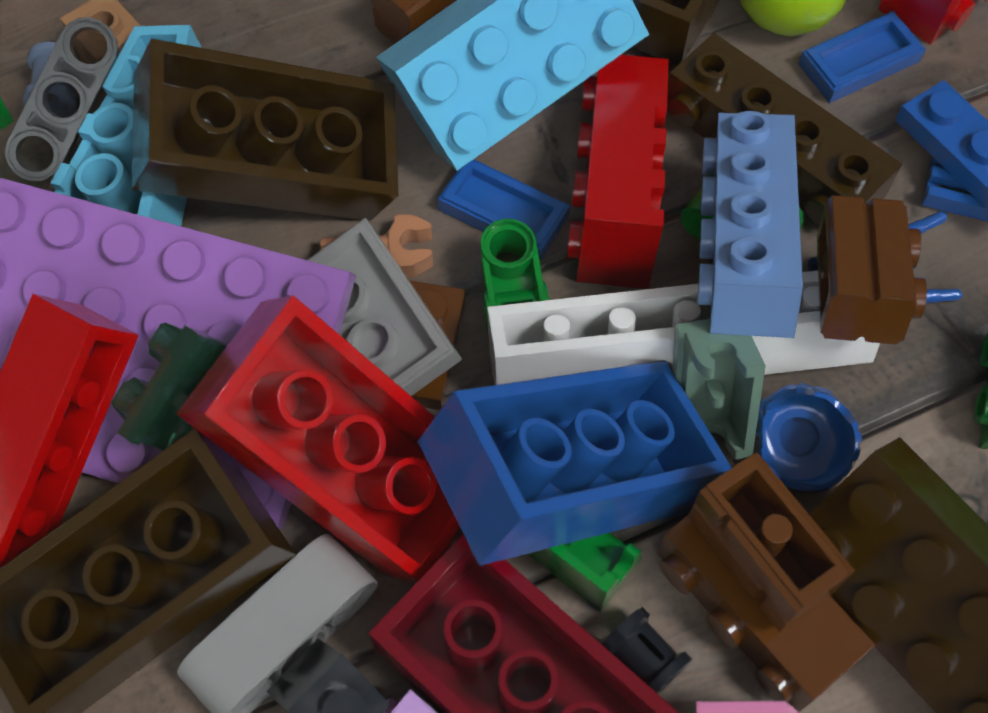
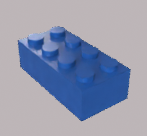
(569, 457)

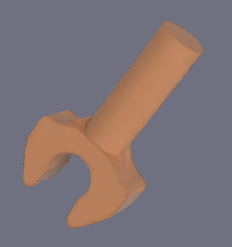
(404, 230)

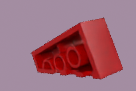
(623, 173)

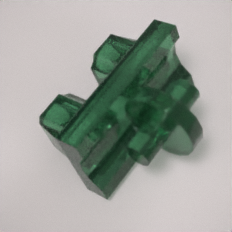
(152, 406)

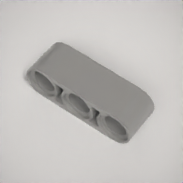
(276, 626)

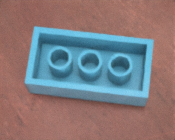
(501, 62)

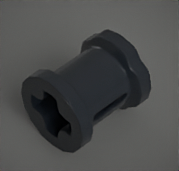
(646, 651)

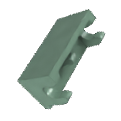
(722, 381)

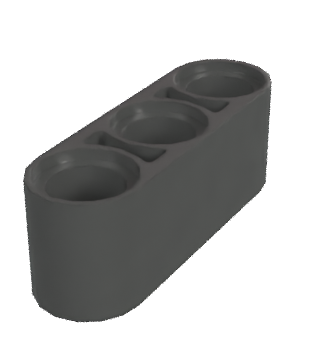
(37, 116)

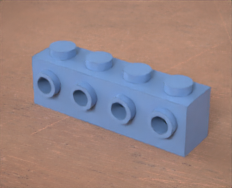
(754, 226)

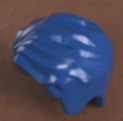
(807, 437)

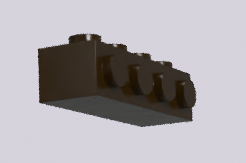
(828, 152)

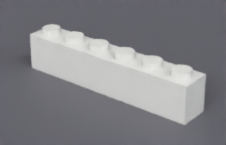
(639, 328)

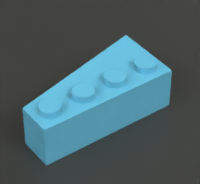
(103, 160)

